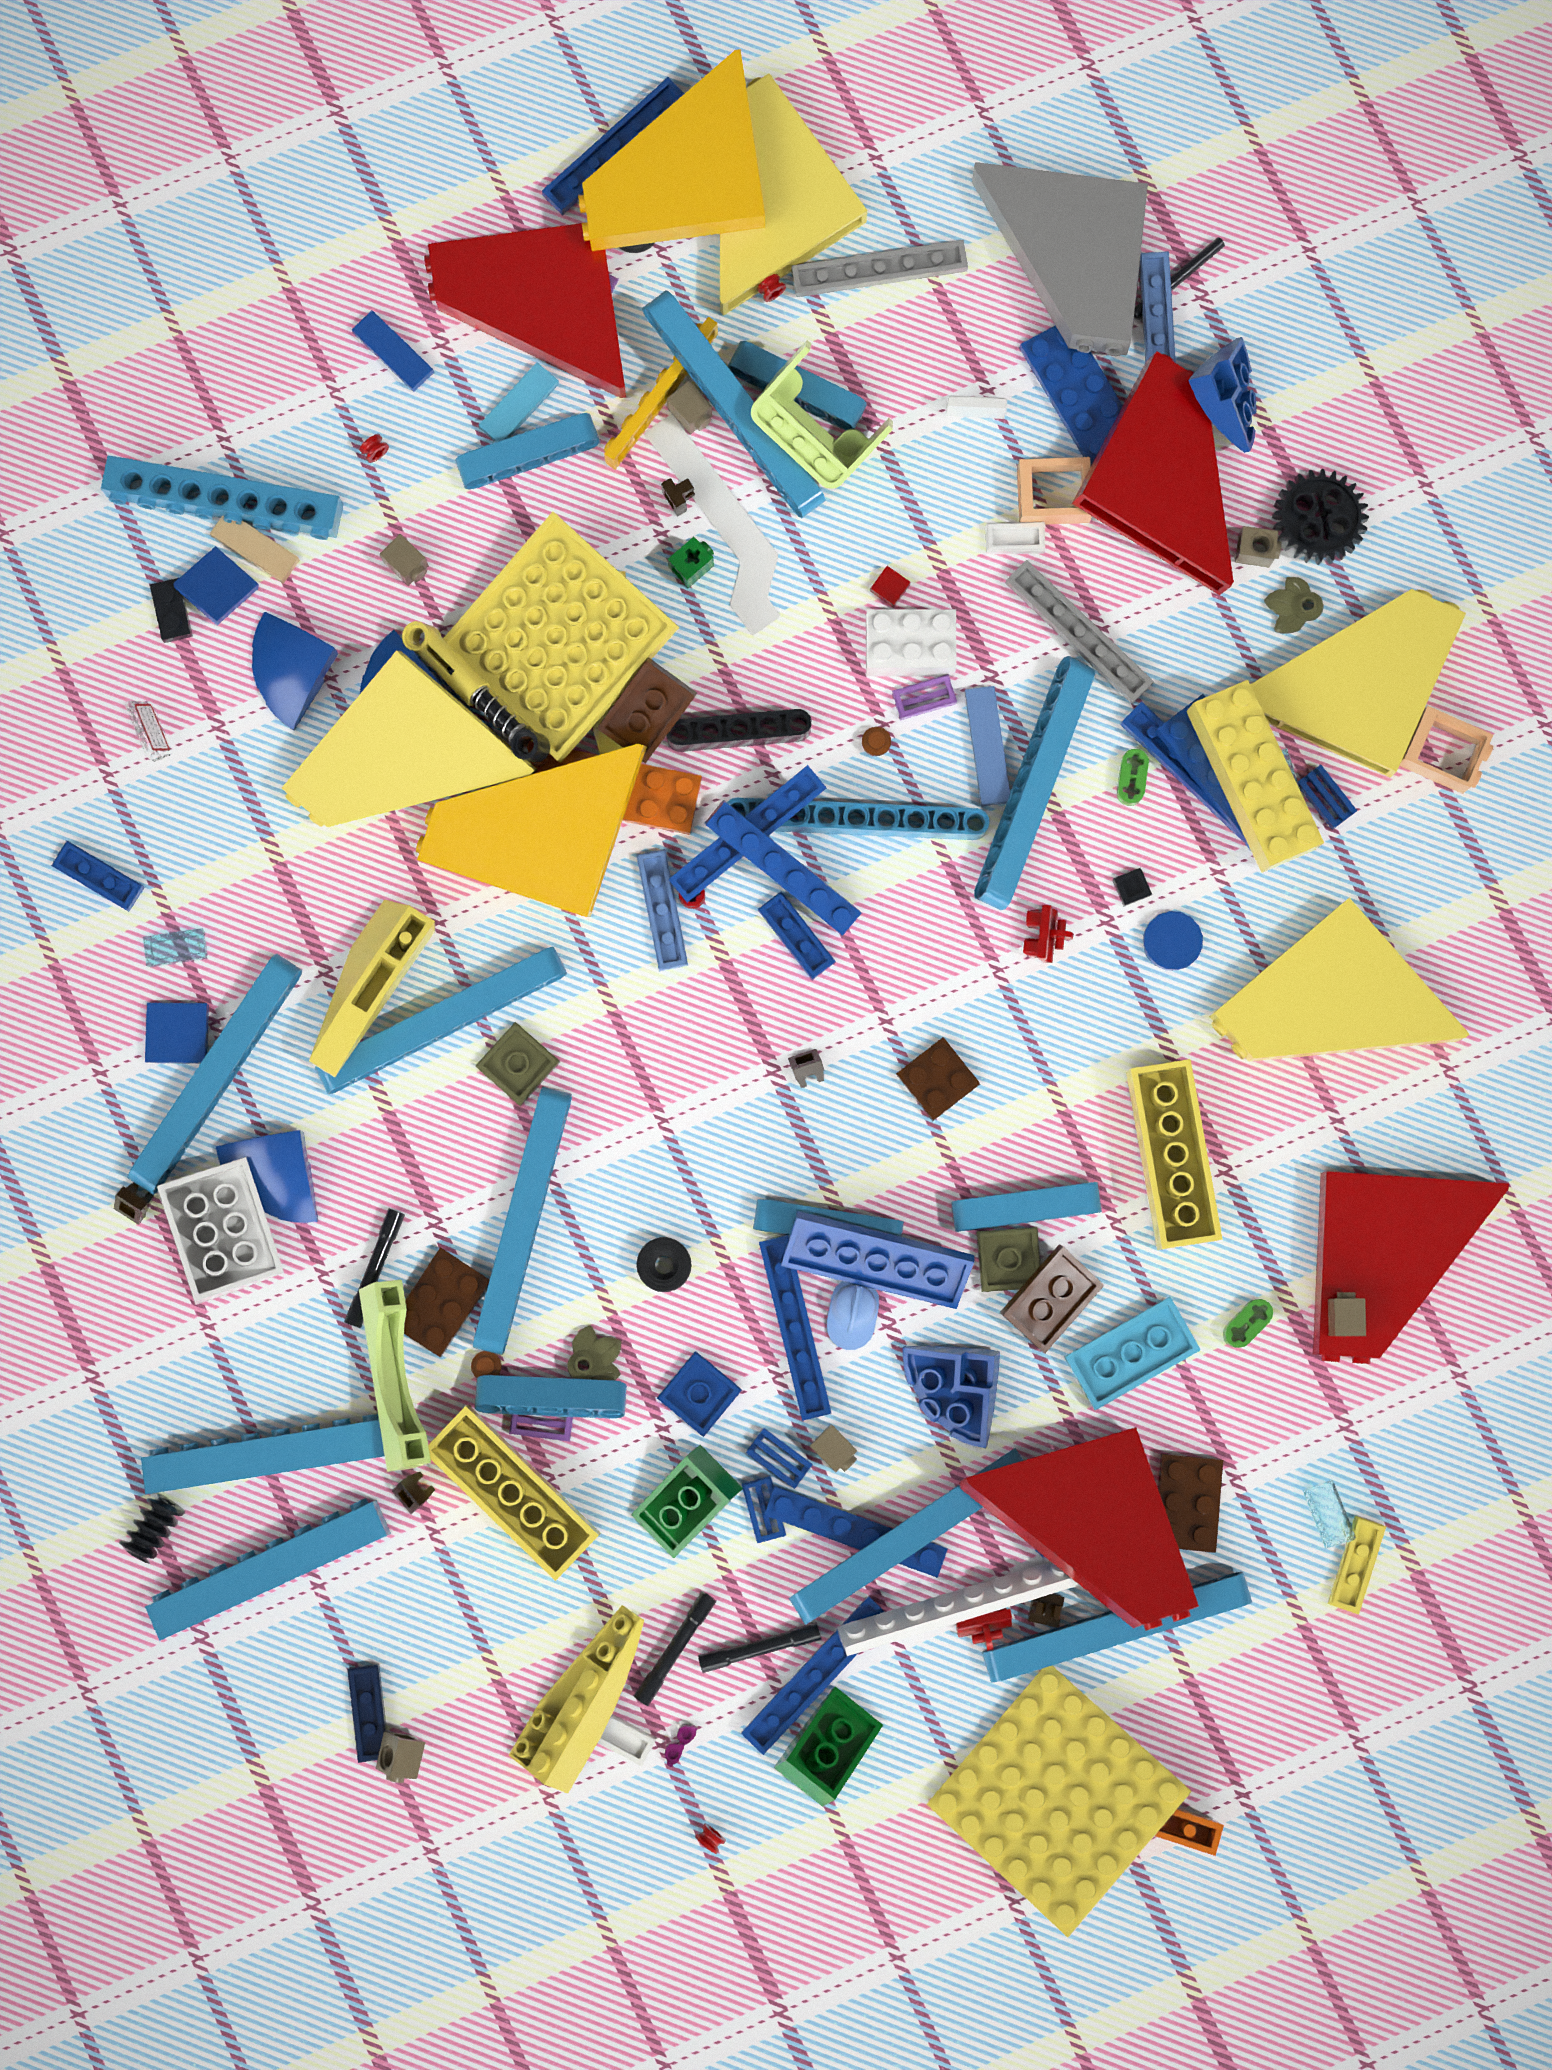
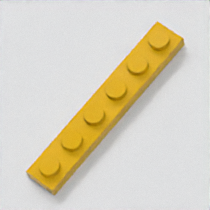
(651, 404)

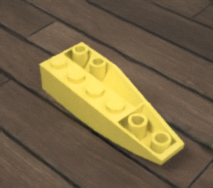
(369, 978)
(579, 1705)

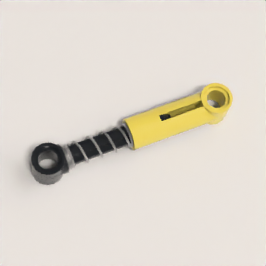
(473, 689)

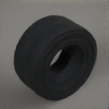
(663, 1247)

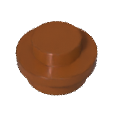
(876, 741)
(486, 1364)

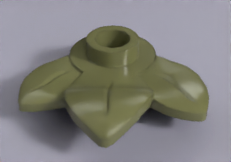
(1289, 605)
(597, 1353)

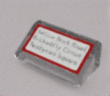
(149, 729)

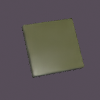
(517, 1064)
(1007, 1258)

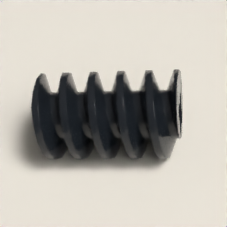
(152, 1528)

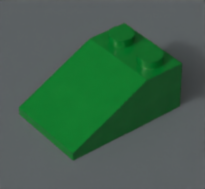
(686, 1501)
(829, 1747)

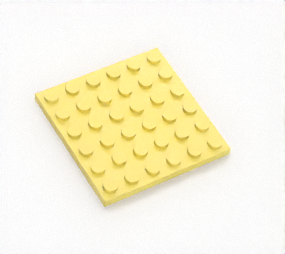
(559, 635)
(1058, 1799)

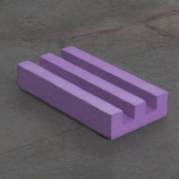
(900, 705)
(539, 1434)

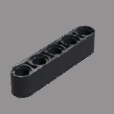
(751, 721)

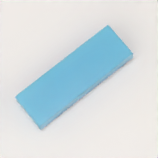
(519, 403)

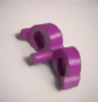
(674, 1750)

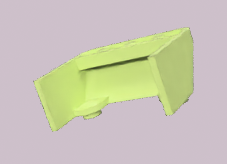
(805, 439)

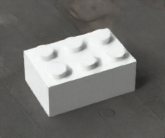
(910, 642)

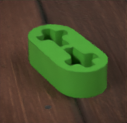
(1139, 778)
(1253, 1328)

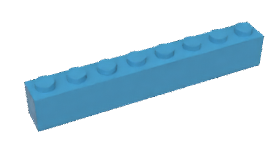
(262, 1456)
(268, 1569)

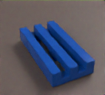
(1336, 791)
(800, 1473)
(757, 1484)

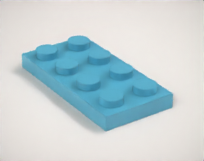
(1132, 1353)

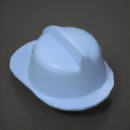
(852, 1315)

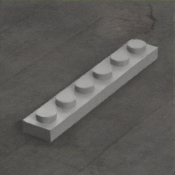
(879, 268)
(1079, 632)

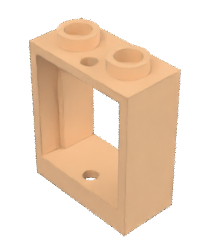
(1025, 491)
(1459, 728)

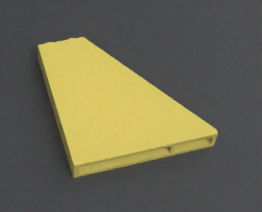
(802, 194)
(1365, 683)
(398, 749)
(1334, 995)

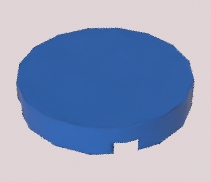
(1172, 941)

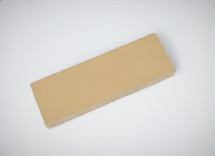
(256, 548)

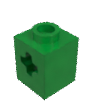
(691, 572)

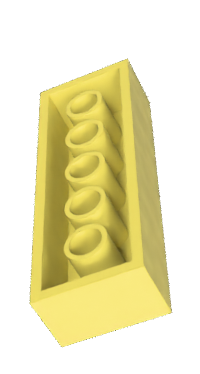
(1254, 776)
(1174, 1154)
(512, 1492)

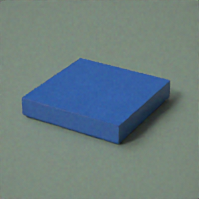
(216, 585)
(176, 1033)
(699, 1393)

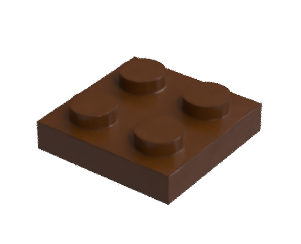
(938, 1079)

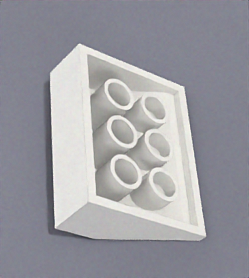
(220, 1230)

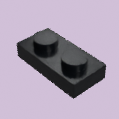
(170, 611)

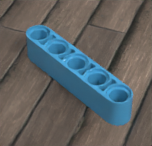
(817, 394)
(527, 451)
(1026, 1206)
(779, 1218)
(550, 1396)

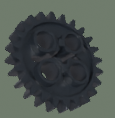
(1346, 512)

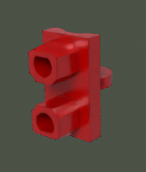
(1046, 921)
(982, 1627)

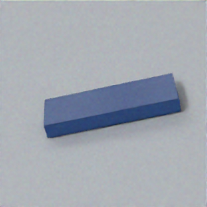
(392, 351)
(98, 876)
(796, 936)

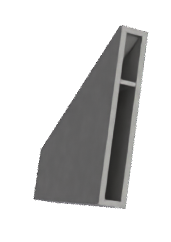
(1075, 245)

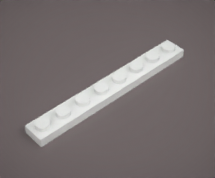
(953, 1607)

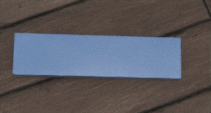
(1156, 304)
(987, 746)
(662, 910)

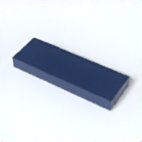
(367, 1710)

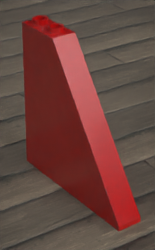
(537, 294)
(1161, 477)
(1391, 1247)
(1097, 1521)

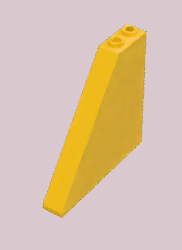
(682, 173)
(539, 832)

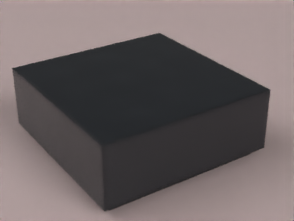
(1132, 887)

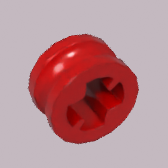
(771, 288)
(374, 448)
(693, 905)
(710, 1838)

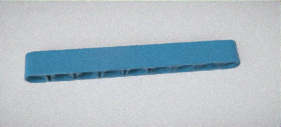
(731, 402)
(1034, 783)
(872, 827)
(446, 1018)
(215, 1074)
(522, 1221)
(890, 1549)
(1105, 1631)

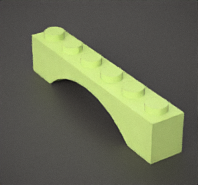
(401, 1430)

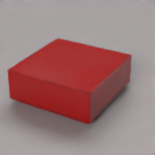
(890, 586)

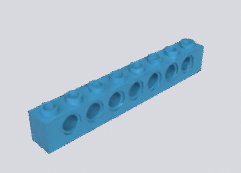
(121, 472)

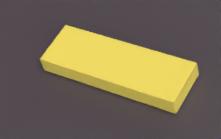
(1357, 1565)

